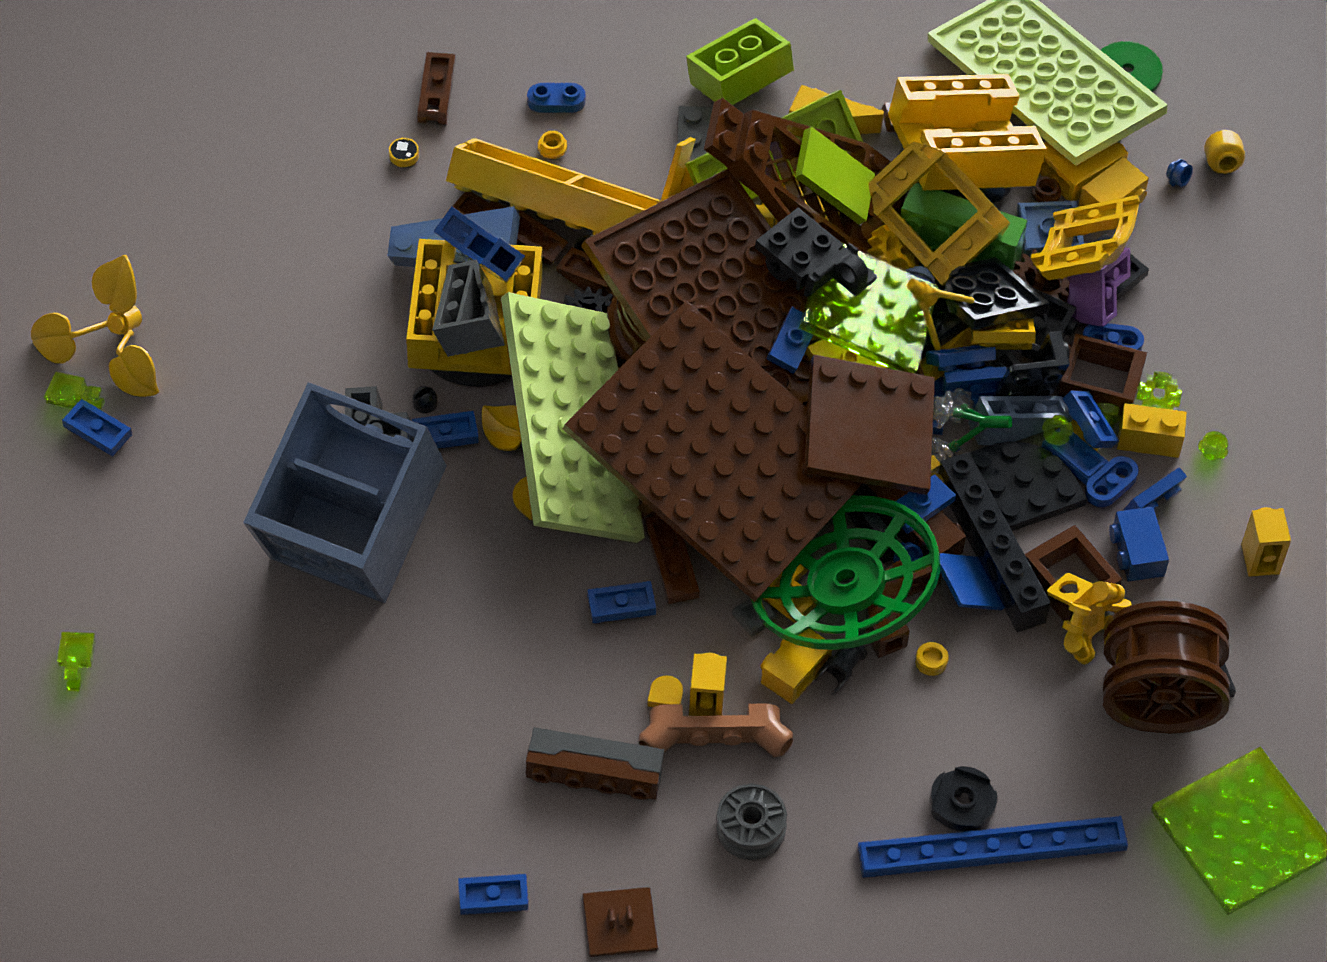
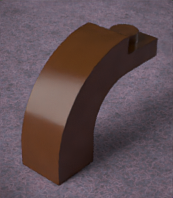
(899, 638)

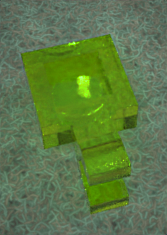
(68, 390)
(75, 652)

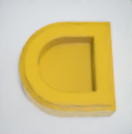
(665, 691)

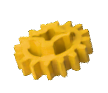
(891, 249)

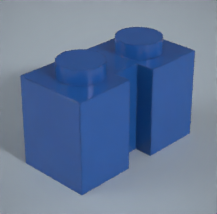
(1141, 544)

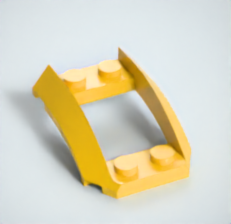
(966, 241)
(1062, 259)

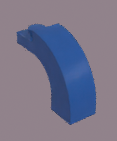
(476, 243)

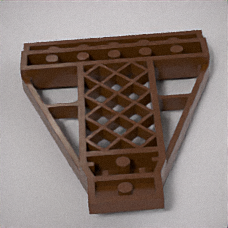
(744, 146)

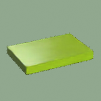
(834, 175)

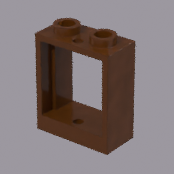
(1107, 355)
(1061, 547)

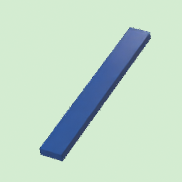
(992, 846)

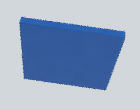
(969, 582)

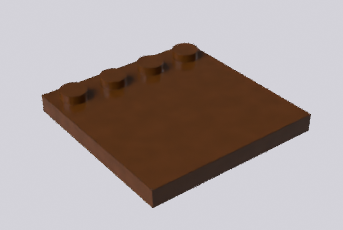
(869, 424)

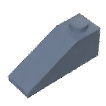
(1026, 412)

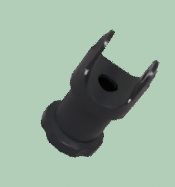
(842, 664)

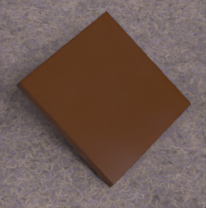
(620, 921)

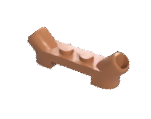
(759, 726)

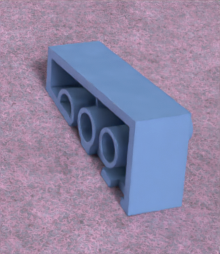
(405, 238)

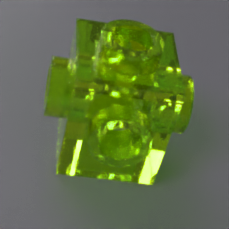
(1159, 380)

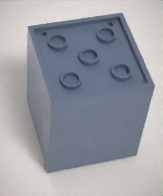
(345, 494)

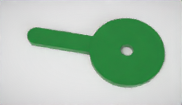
(1144, 62)

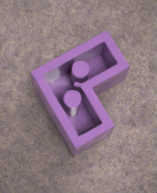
(1097, 293)

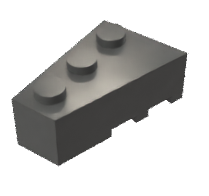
(467, 311)

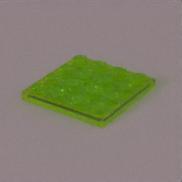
(878, 323)
(1243, 830)

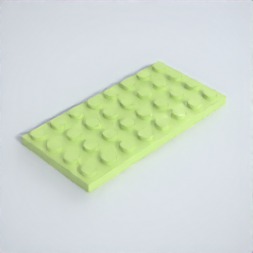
(1063, 81)
(557, 365)

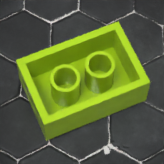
(740, 62)

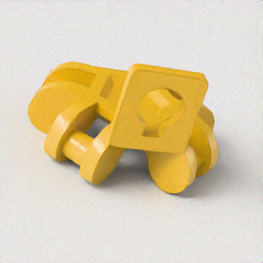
(1088, 612)

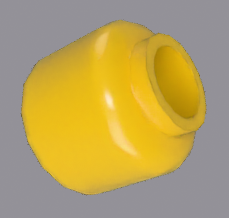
(1224, 151)

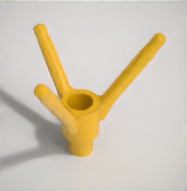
(928, 297)

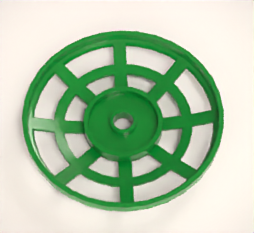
(868, 581)

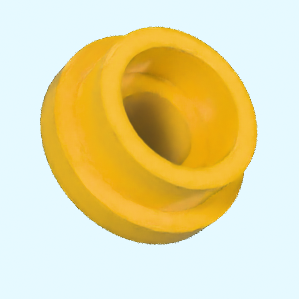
(549, 139)

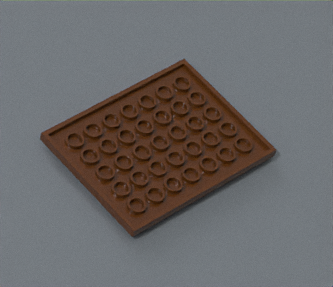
(704, 253)
(712, 449)

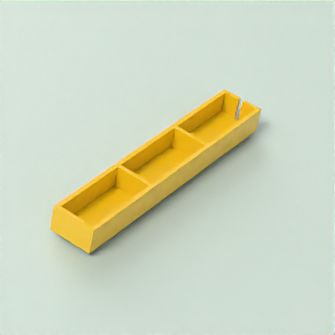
(542, 187)

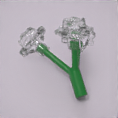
(954, 408)

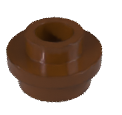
(1044, 185)

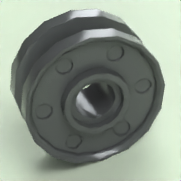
(746, 839)

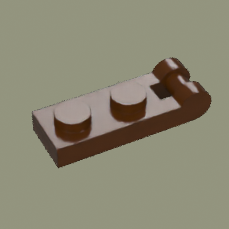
(436, 87)

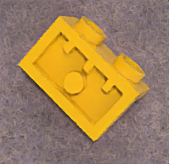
(1010, 336)

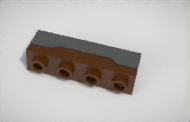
(594, 763)

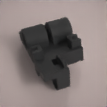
(812, 256)

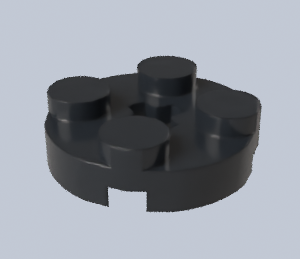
(963, 816)

